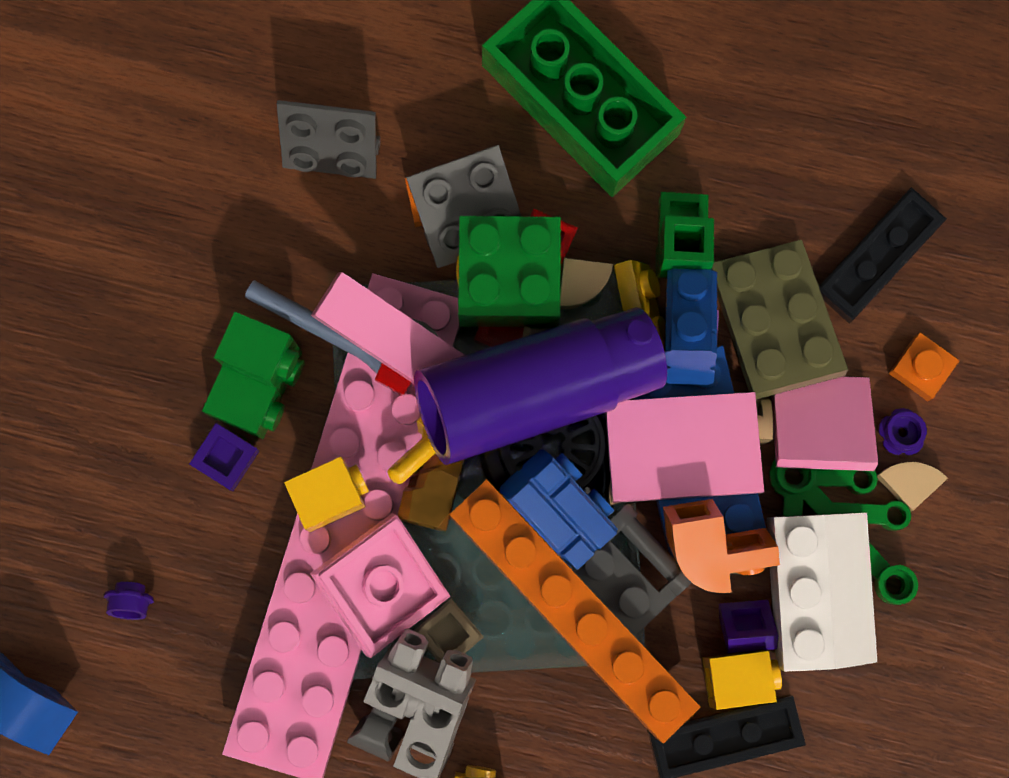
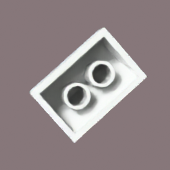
(822, 592)

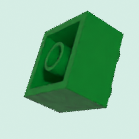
(509, 271)

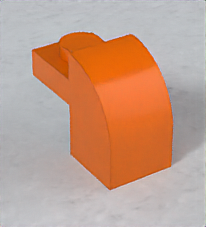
(707, 553)

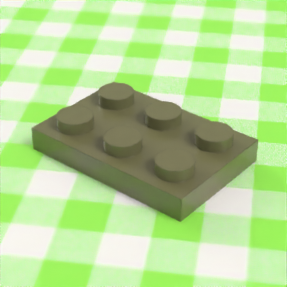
(778, 320)

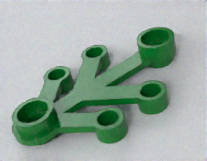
(809, 492)

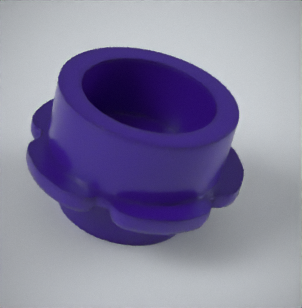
(915, 429)
(128, 601)

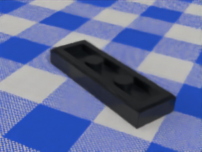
(880, 255)
(729, 738)

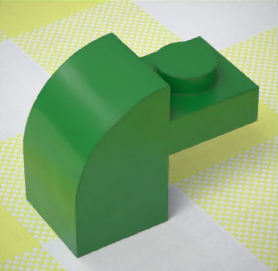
(684, 233)

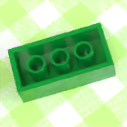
(582, 91)

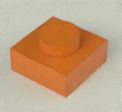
(924, 367)

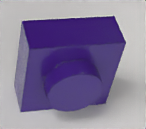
(224, 457)
(748, 626)

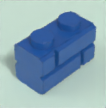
(691, 326)
(559, 509)

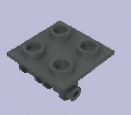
(328, 139)
(461, 187)

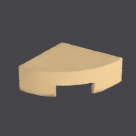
(582, 281)
(765, 420)
(911, 482)

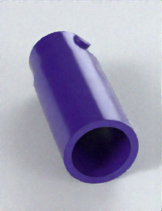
(538, 383)

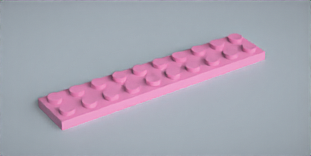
(304, 649)

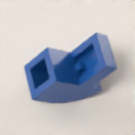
(31, 710)

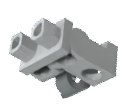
(425, 692)

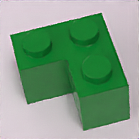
(253, 376)

